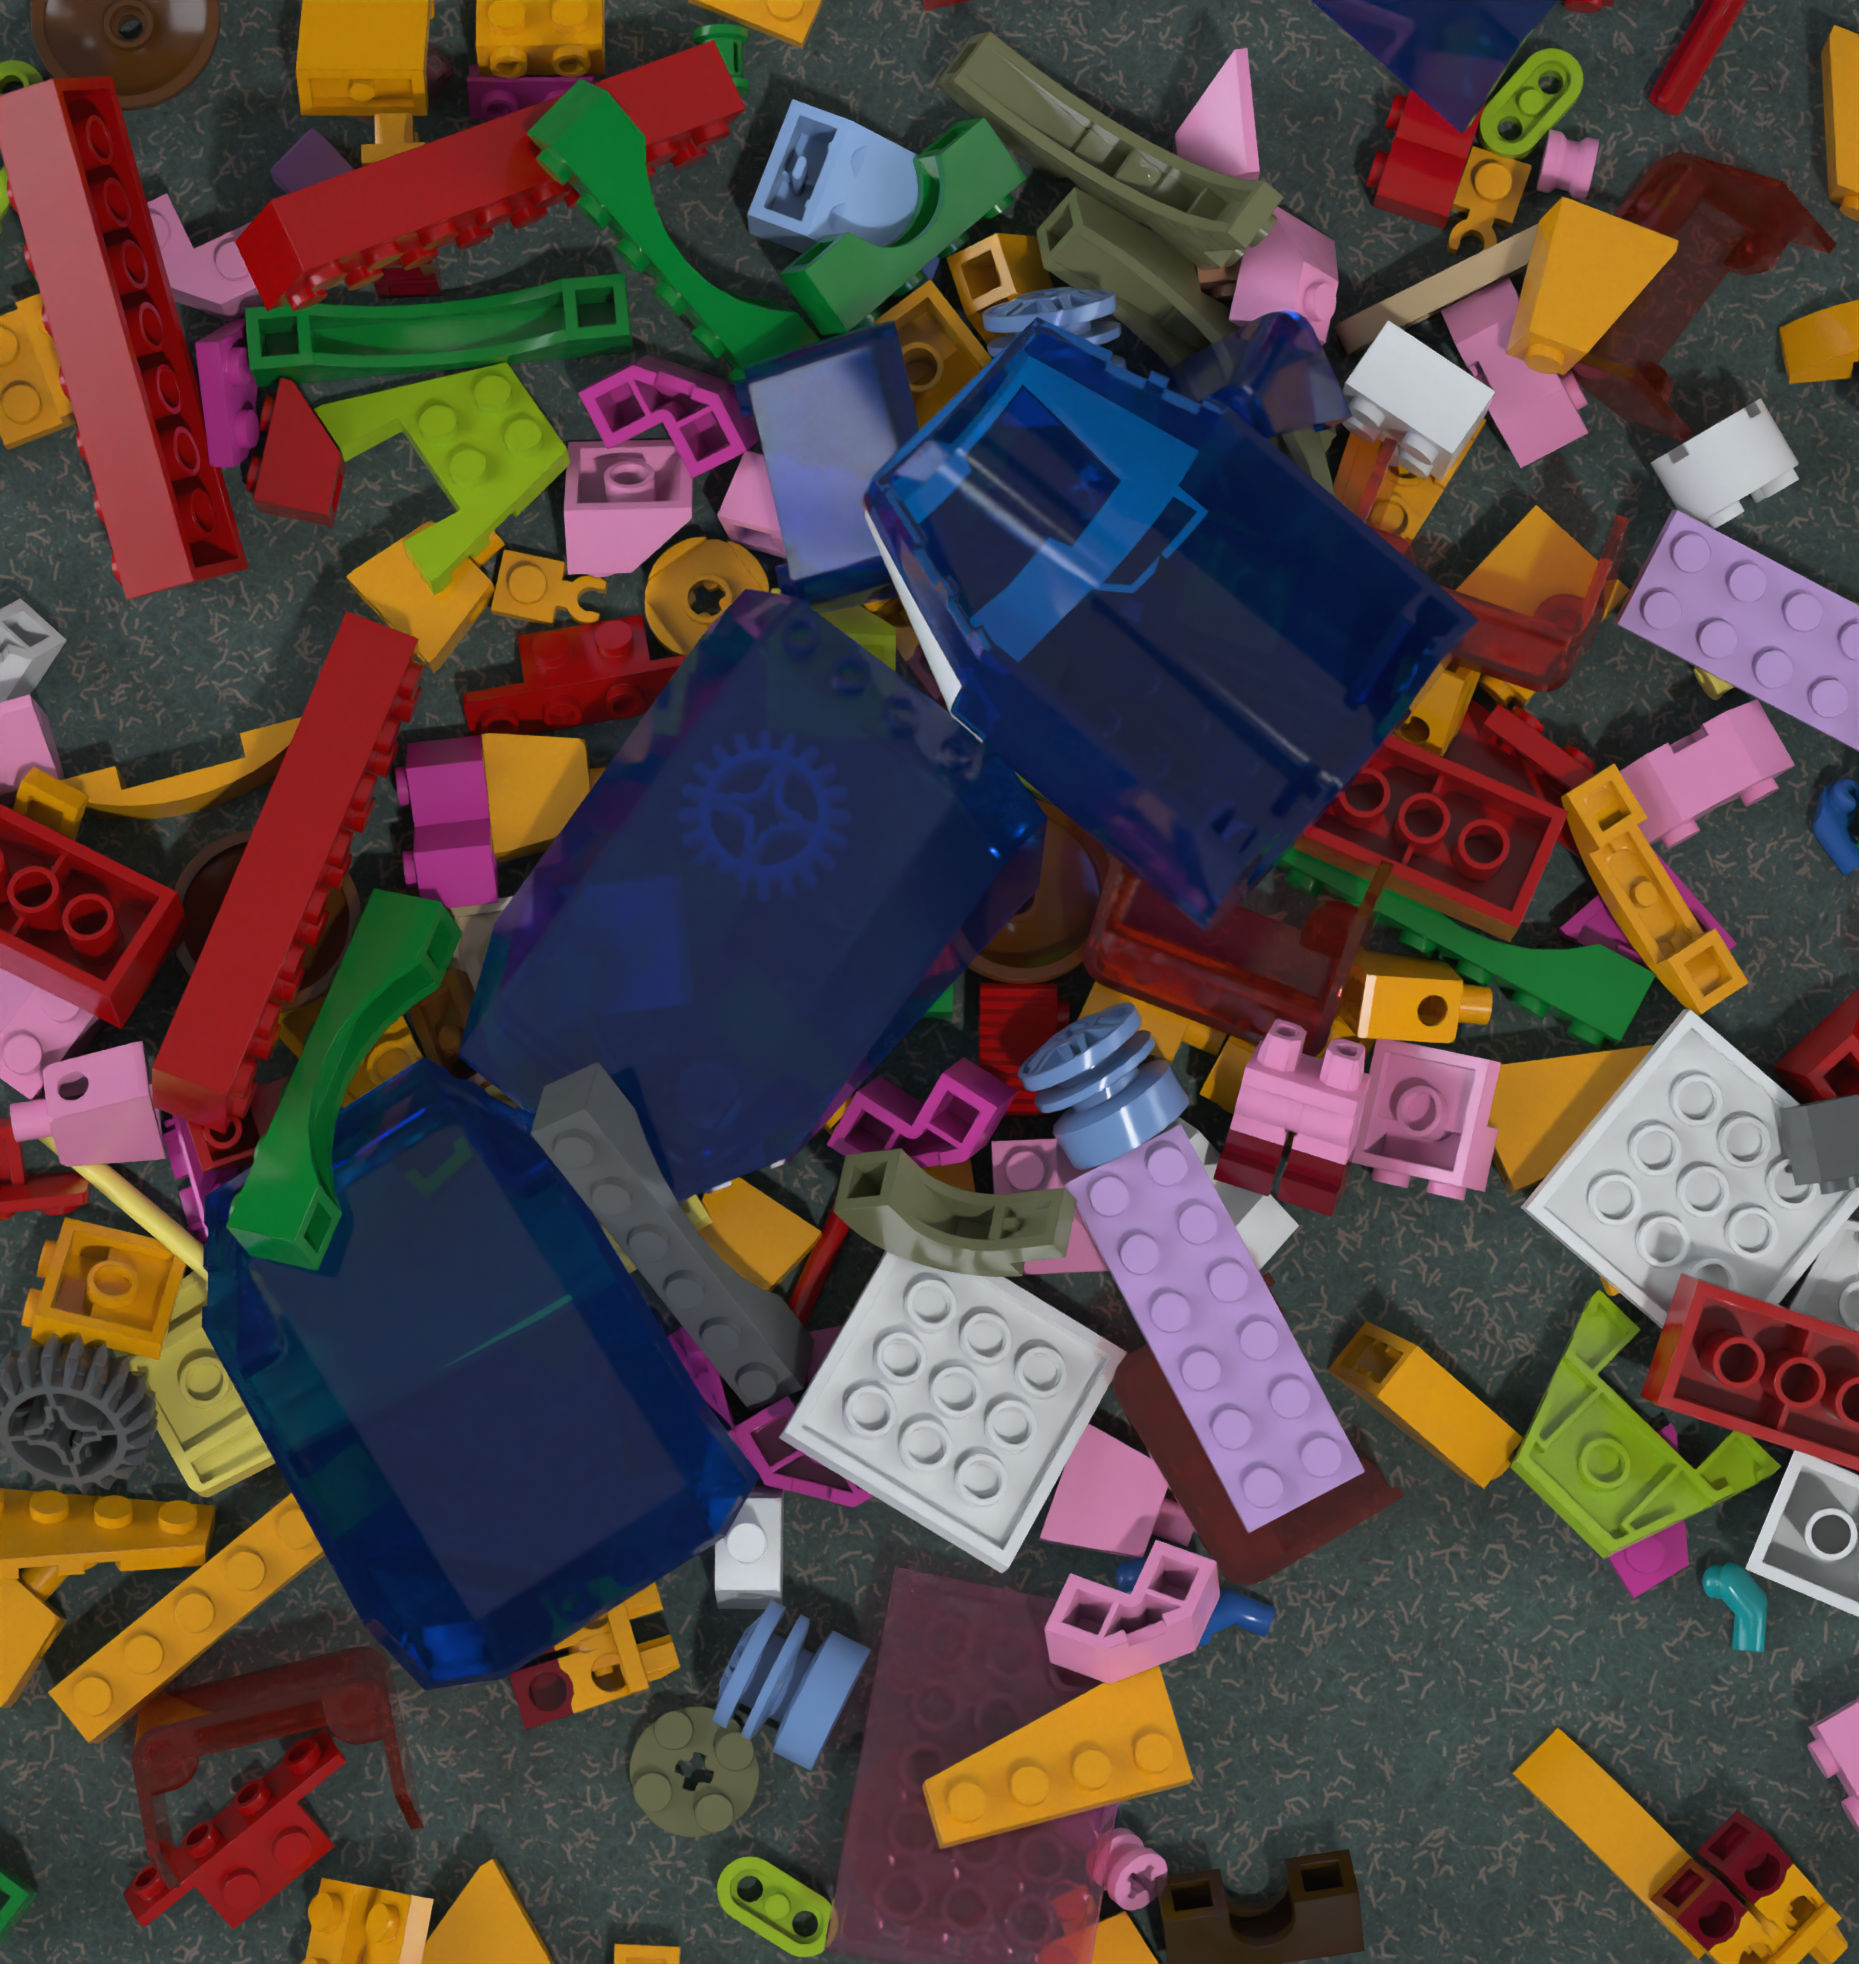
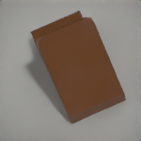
(442, 1021)

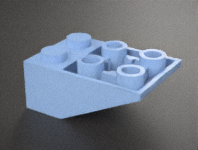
(834, 180)

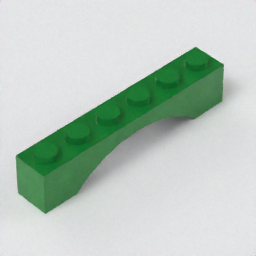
(604, 159)
(522, 326)
(390, 965)
(1581, 986)

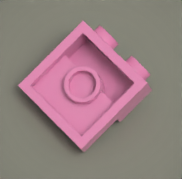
(1428, 1118)

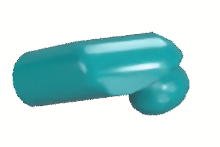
(1744, 1598)

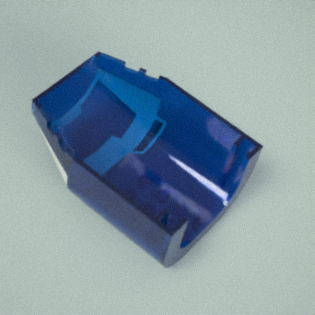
(1153, 613)

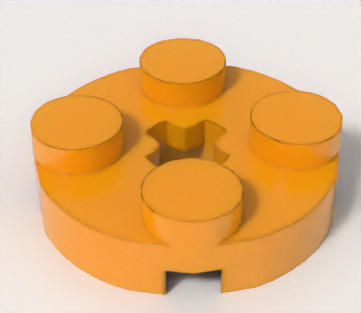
(684, 569)

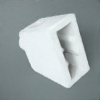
(752, 1553)

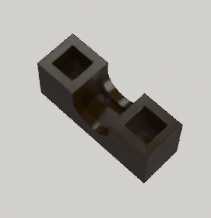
(1305, 1920)

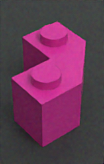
(693, 406)
(451, 822)
(943, 1131)
(786, 1466)

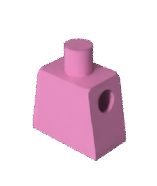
(96, 1109)
(1112, 1500)

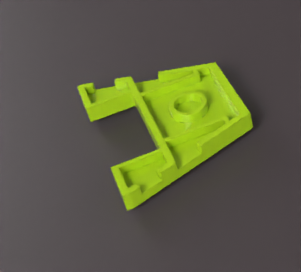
(477, 440)
(1605, 1463)

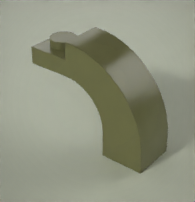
(947, 1227)

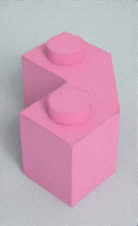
(205, 276)
(1529, 407)
(1717, 764)
(1123, 1634)

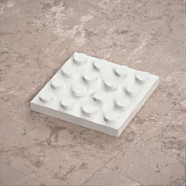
(1689, 1179)
(954, 1402)

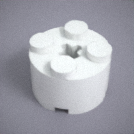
(1726, 464)

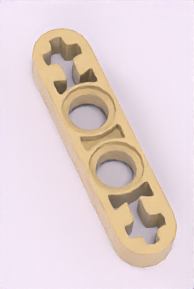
(1438, 291)

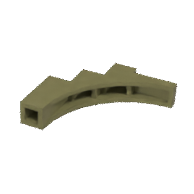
(1191, 207)
(1154, 296)

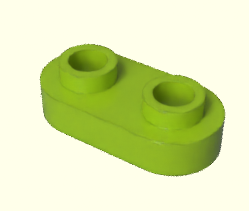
(1528, 106)
(776, 1908)

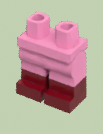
(1300, 1095)

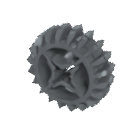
(74, 1414)

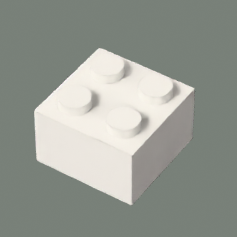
(1417, 399)
(1813, 1533)

